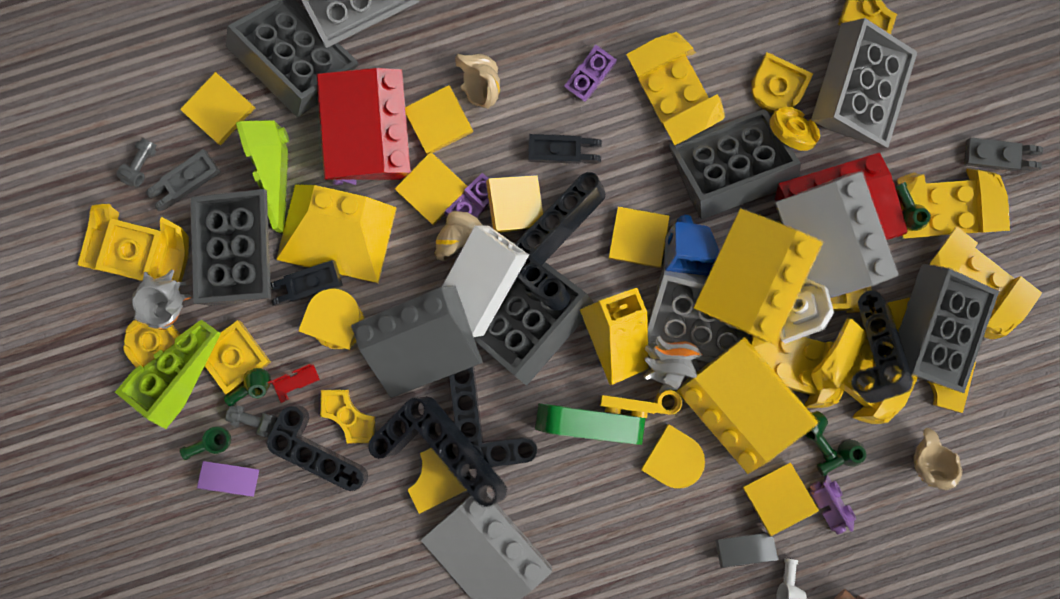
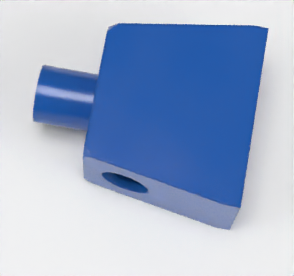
(690, 247)

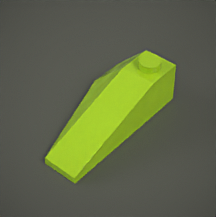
(268, 151)
(167, 381)

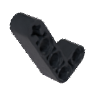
(880, 344)
(320, 454)

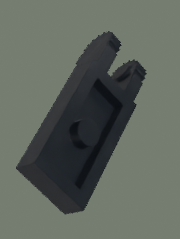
(562, 149)
(307, 282)

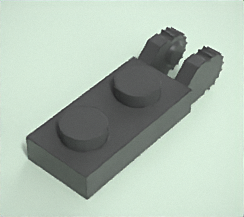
(1000, 155)
(184, 179)

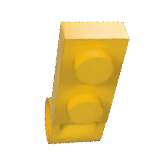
(641, 408)

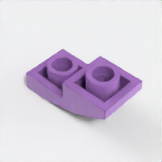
(590, 73)
(474, 198)
(228, 478)

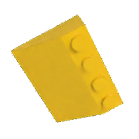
(758, 275)
(747, 406)

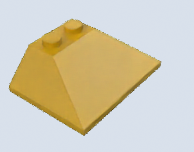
(337, 227)

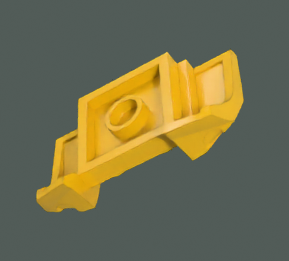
(674, 87)
(971, 205)
(131, 248)
(1015, 295)
(846, 358)
(795, 364)

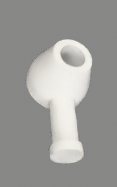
(787, 589)

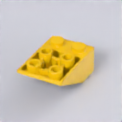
(619, 334)

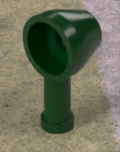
(911, 209)
(255, 385)
(816, 435)
(209, 443)
(844, 456)

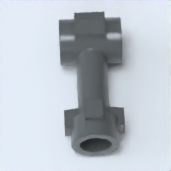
(131, 174)
(264, 424)

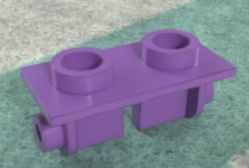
(839, 514)

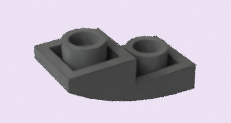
(746, 550)

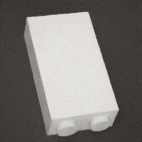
(485, 275)

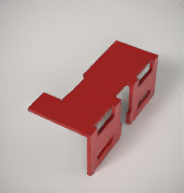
(302, 379)

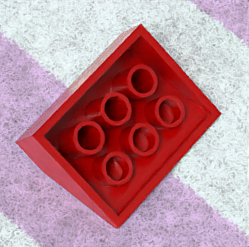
(363, 124)
(878, 182)

